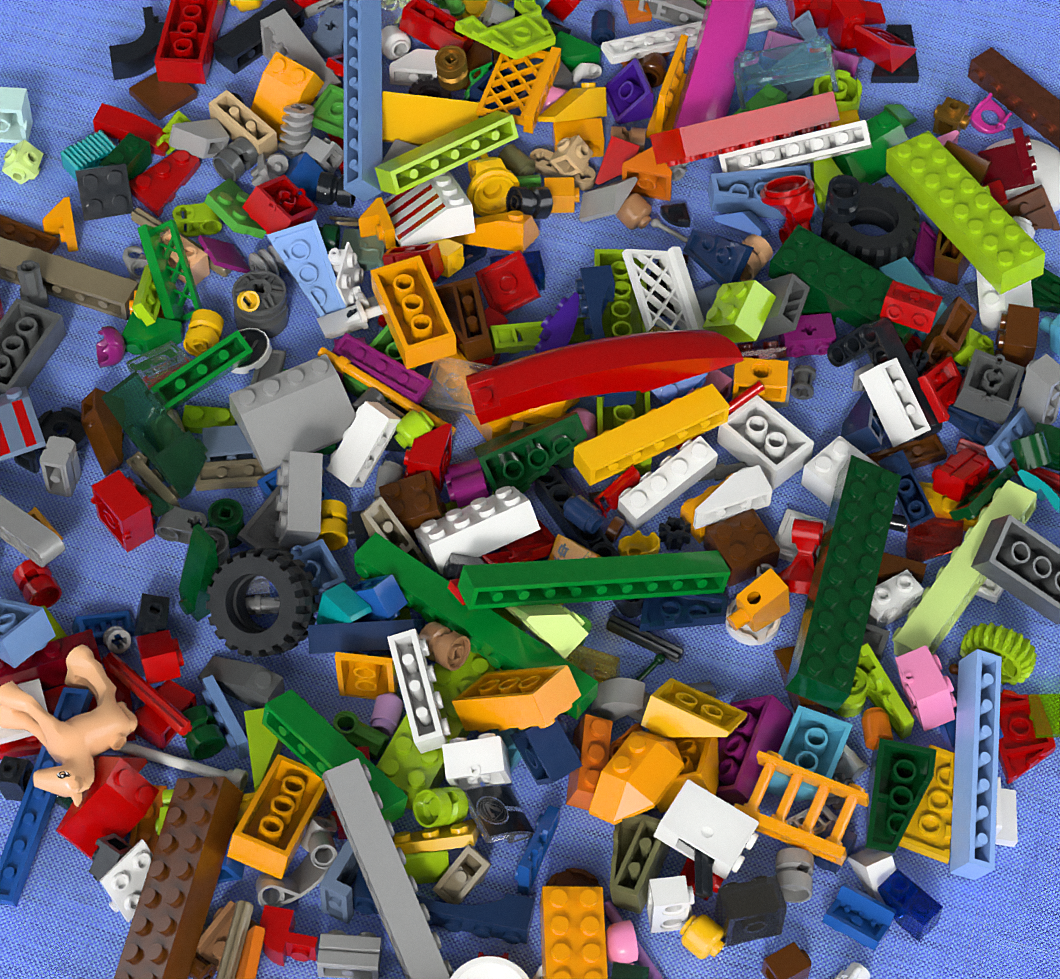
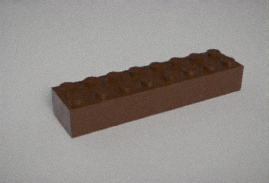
(180, 880)

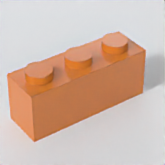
(593, 741)

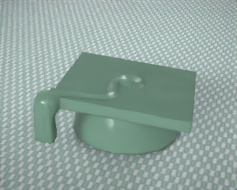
(368, 249)

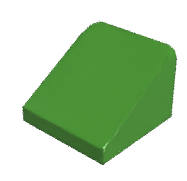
(901, 114)

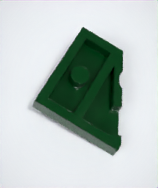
(1046, 292)

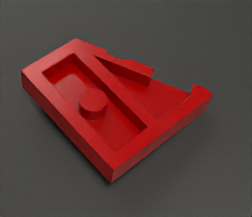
(941, 386)

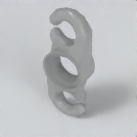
(133, 263)

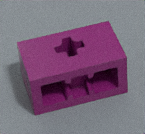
(810, 337)

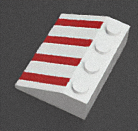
(431, 211)

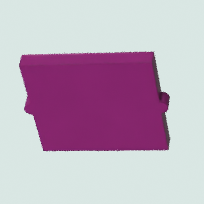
(223, 254)

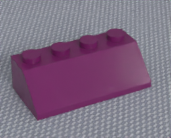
(737, 759)

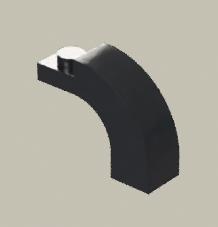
(138, 56)

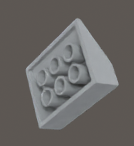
(293, 411)

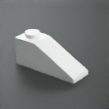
(736, 495)

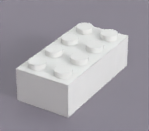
(478, 527)

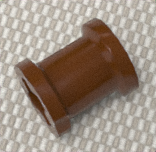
(201, 969)

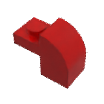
(281, 941)

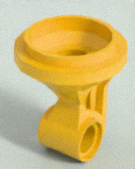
(489, 185)

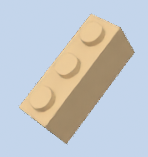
(242, 122)

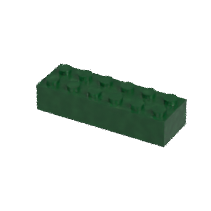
(835, 279)

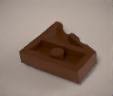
(1035, 207)

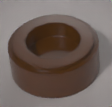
(615, 529)

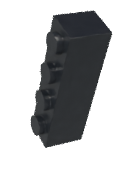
(244, 42)

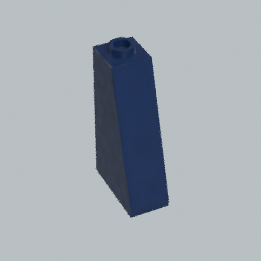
(357, 636)

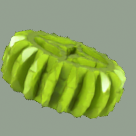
(1016, 651)

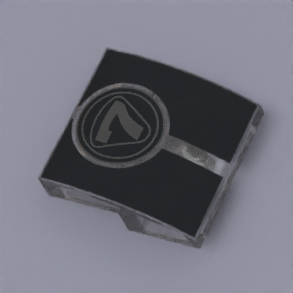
(498, 814)

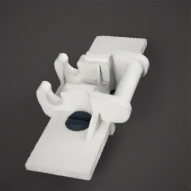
(351, 318)

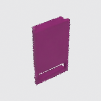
(926, 249)

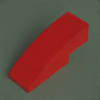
(119, 122)

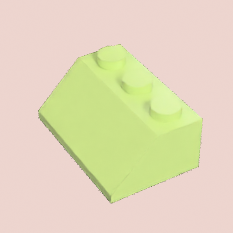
(552, 626)

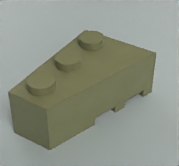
(634, 861)

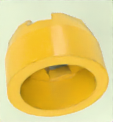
(252, 297)

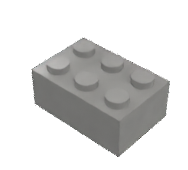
(299, 499)

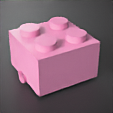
(926, 688)

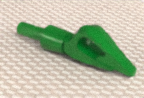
(484, 69)

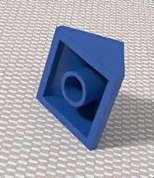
(304, 174)

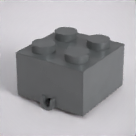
(989, 386)

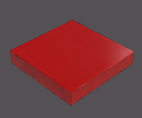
(508, 283)

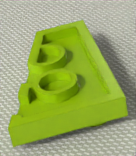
(884, 695)

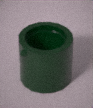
(1031, 451)

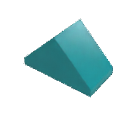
(341, 606)

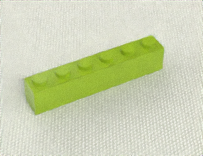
(446, 152)

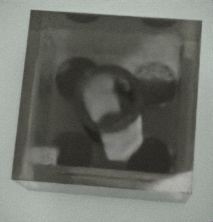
(750, 910)

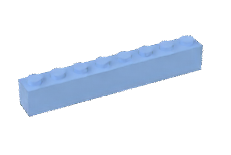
(976, 765)

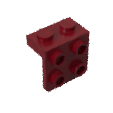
(1011, 162)

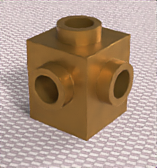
(951, 113)

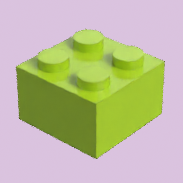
(740, 310)

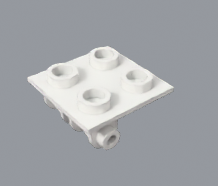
(347, 271)
(127, 879)

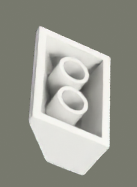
(993, 304)

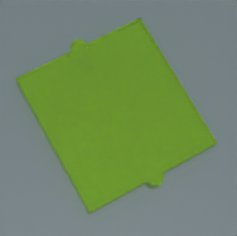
(1045, 714)

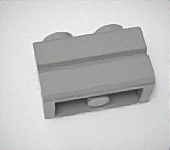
(60, 466)
(349, 955)

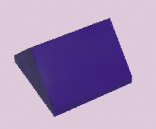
(630, 94)

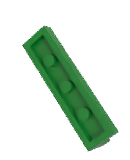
(161, 271)

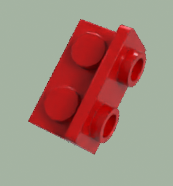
(910, 306)

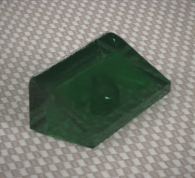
(159, 505)

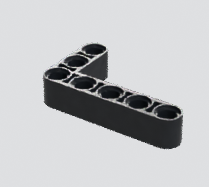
(882, 344)

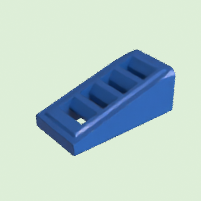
(87, 622)

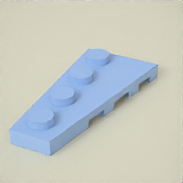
(308, 262)

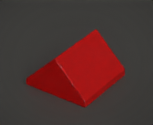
(882, 47)

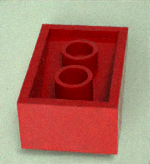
(109, 806)

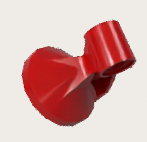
(793, 199)
(807, 536)

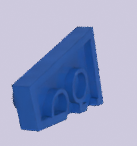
(536, 849)

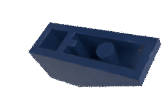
(863, 426)

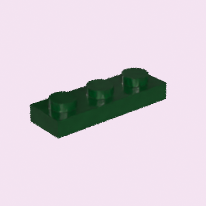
(981, 494)

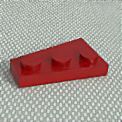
(161, 182)

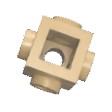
(571, 156)

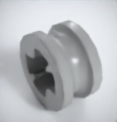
(124, 643)

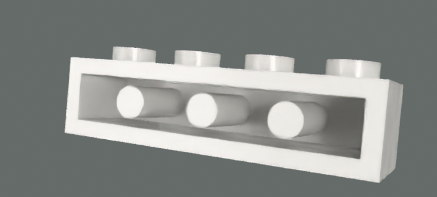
(667, 482)
(418, 691)

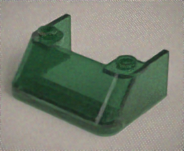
(155, 434)

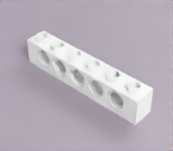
(799, 149)

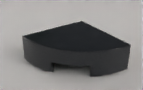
(676, 215)

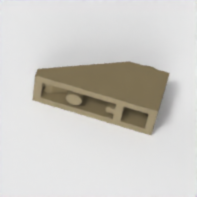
(382, 520)

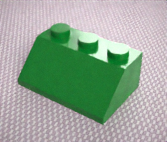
(870, 163)

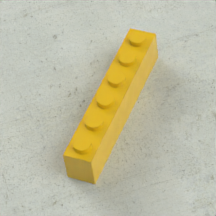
(650, 434)

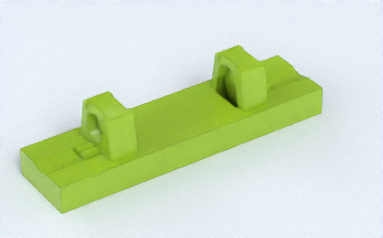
(505, 337)

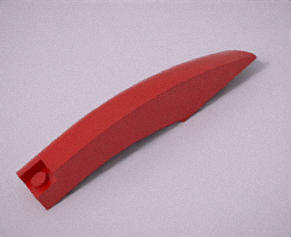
(598, 368)

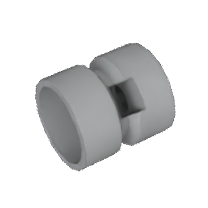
(794, 874)

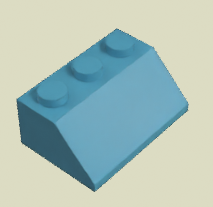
(811, 743)

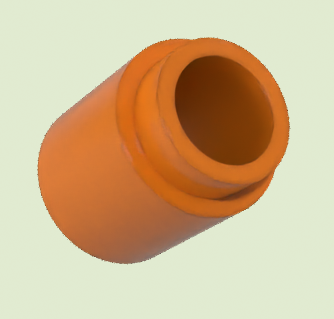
(875, 725)

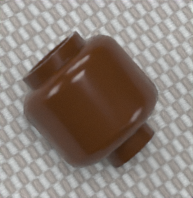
(655, 68)

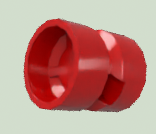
(37, 584)

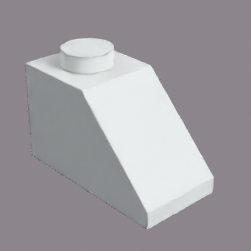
(413, 67)

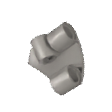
(322, 853)

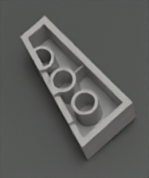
(284, 36)

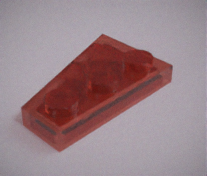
(769, 350)

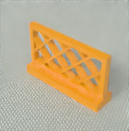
(537, 95)
(669, 96)

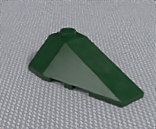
(896, 787)

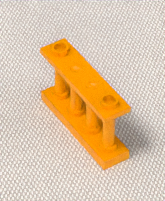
(803, 836)

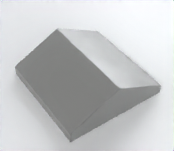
(605, 199)

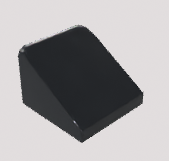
(27, 461)

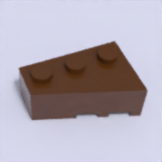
(949, 261)
(467, 317)

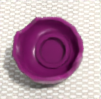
(110, 349)

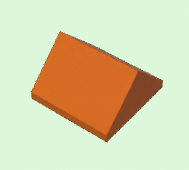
(653, 178)

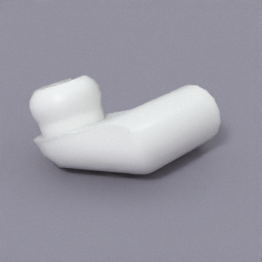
(586, 71)

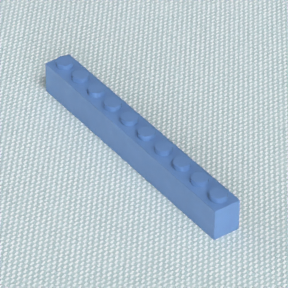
(362, 97)

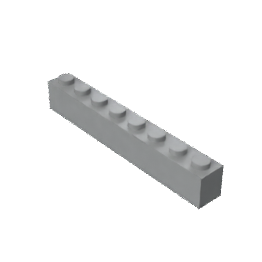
(384, 872)

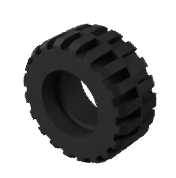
(883, 209)
(230, 610)

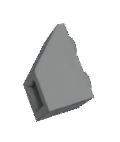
(199, 138)

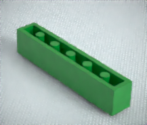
(325, 748)

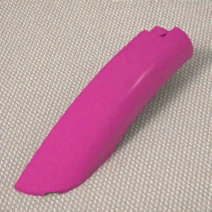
(710, 74)

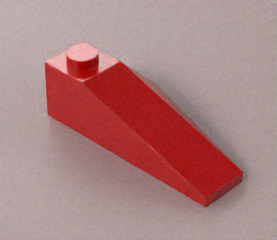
(821, 10)

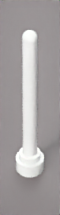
(237, 776)

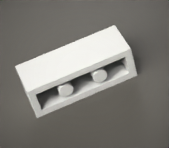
(894, 402)
(363, 444)

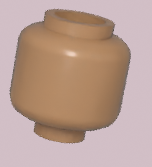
(635, 212)

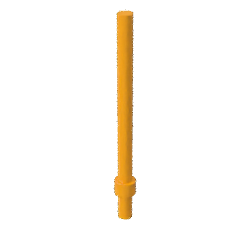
(344, 365)

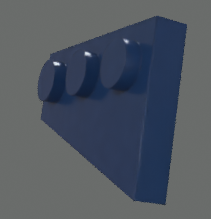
(718, 255)
(683, 611)

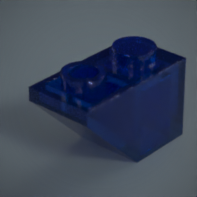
(914, 907)

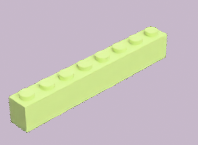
(958, 581)

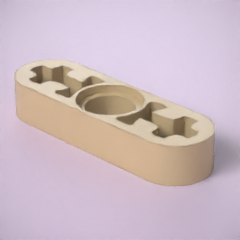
(542, 167)

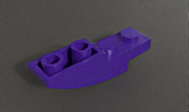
(559, 327)

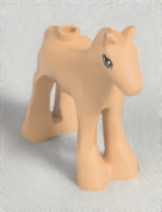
(78, 738)

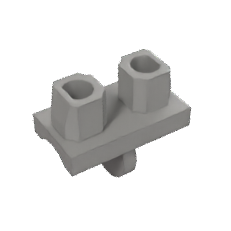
(269, 169)

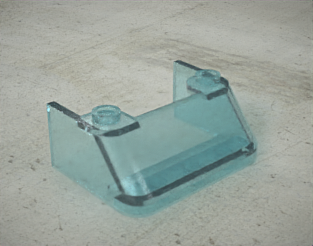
(784, 65)

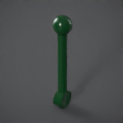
(659, 660)

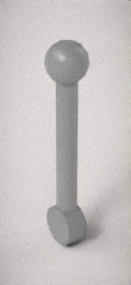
(655, 223)

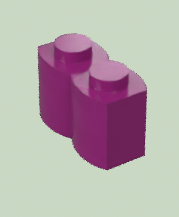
(466, 482)

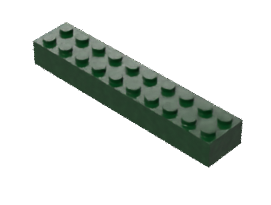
(843, 584)

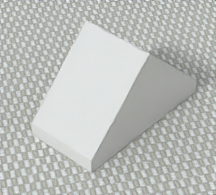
(872, 869)

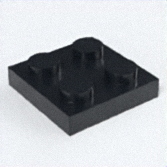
(104, 191)

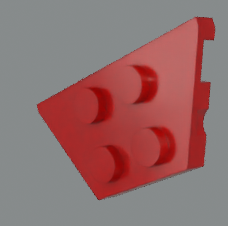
(1019, 747)

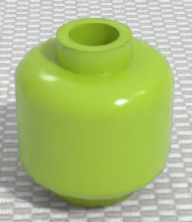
(411, 427)

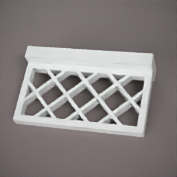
(679, 285)

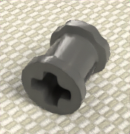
(804, 378)

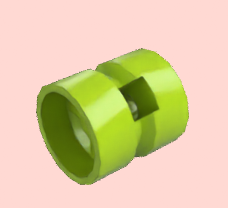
(855, 702)
(440, 806)

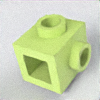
(22, 162)

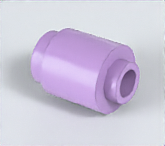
(387, 713)

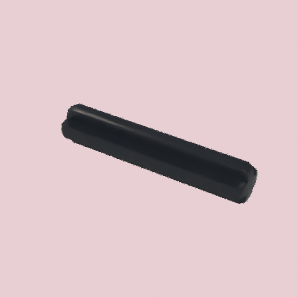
(645, 638)

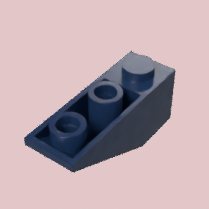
(909, 494)

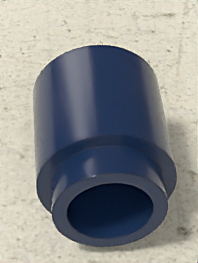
(602, 27)
(583, 514)

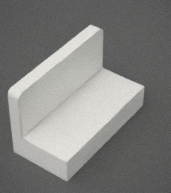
(1006, 817)

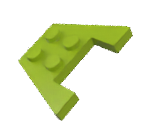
(515, 36)

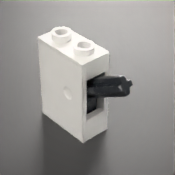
(707, 833)

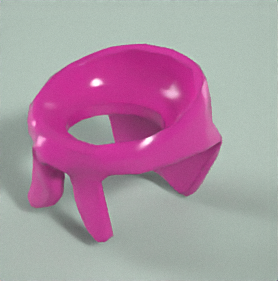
(988, 104)

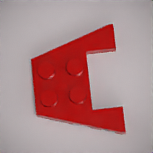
(524, 549)

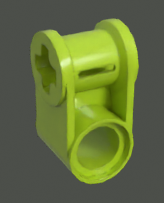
(198, 220)

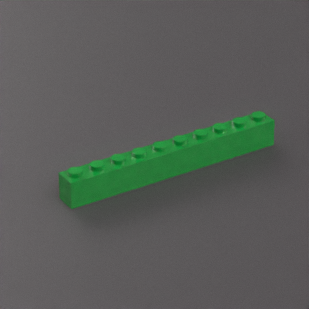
(592, 579)
(488, 632)

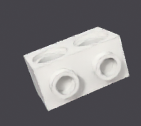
(894, 599)
(669, 903)

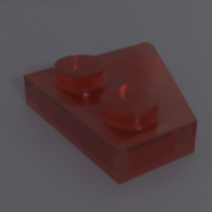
(933, 538)

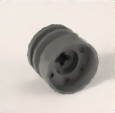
(272, 311)

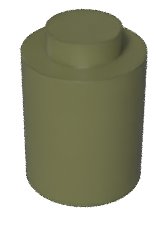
(517, 161)

